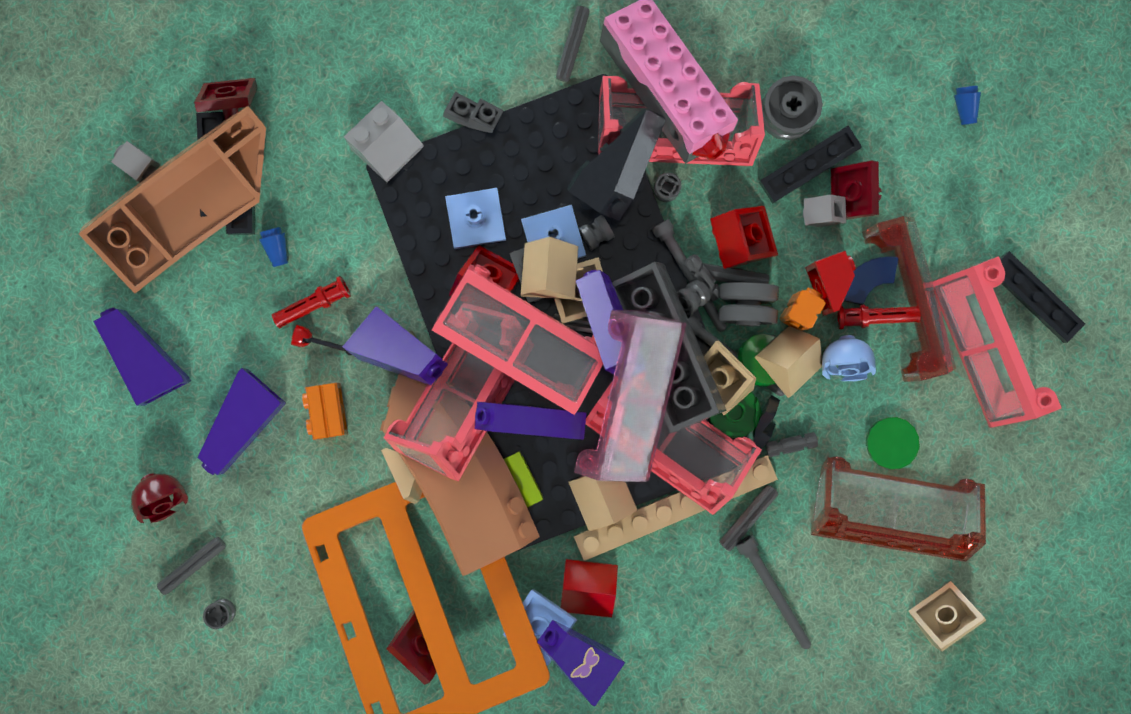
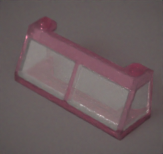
(636, 397)

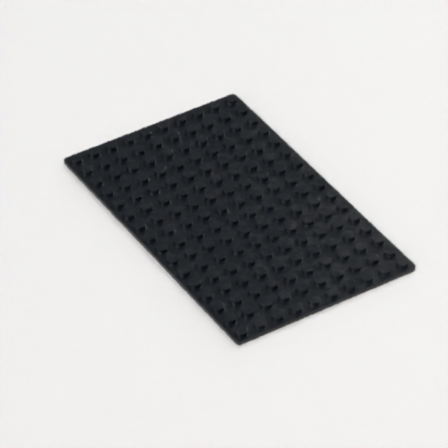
(531, 165)

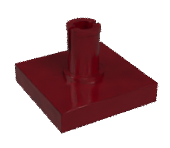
(226, 96)
(859, 186)
(412, 651)

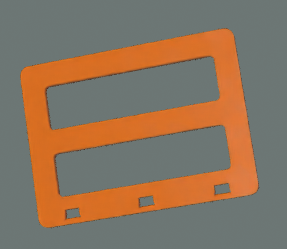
(362, 652)

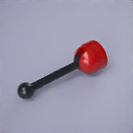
(303, 337)

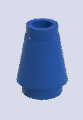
(967, 104)
(274, 246)

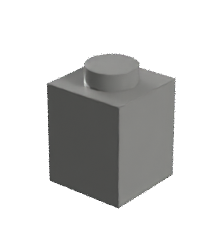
(134, 161)
(824, 210)

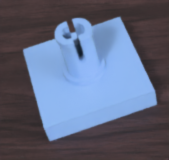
(475, 218)
(556, 224)
(542, 612)

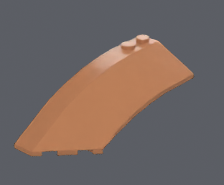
(161, 214)
(481, 511)

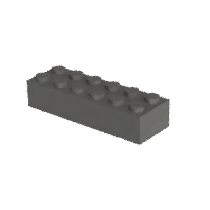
(693, 389)

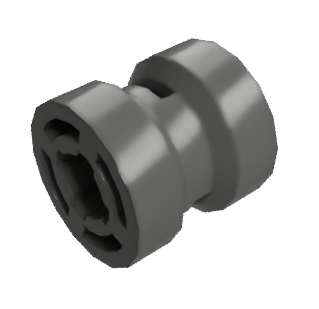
(667, 192)
(596, 232)
(693, 296)
(214, 614)

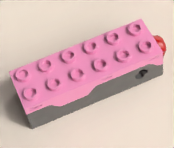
(668, 80)

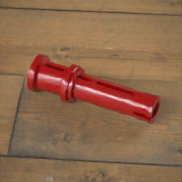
(321, 298)
(864, 316)

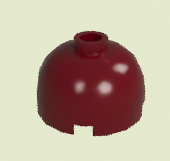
(152, 497)

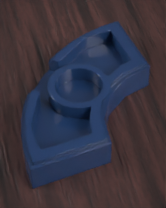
(870, 275)

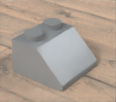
(383, 141)

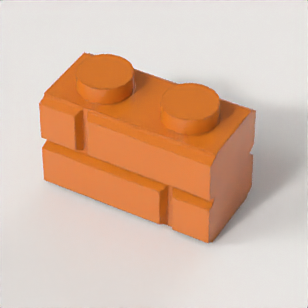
(803, 309)
(325, 411)

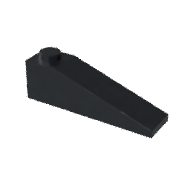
(616, 173)

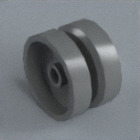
(790, 93)
(748, 304)

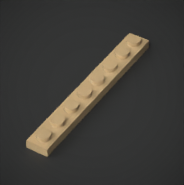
(662, 514)

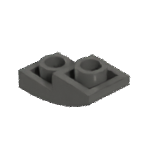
(474, 115)

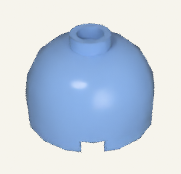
(852, 357)

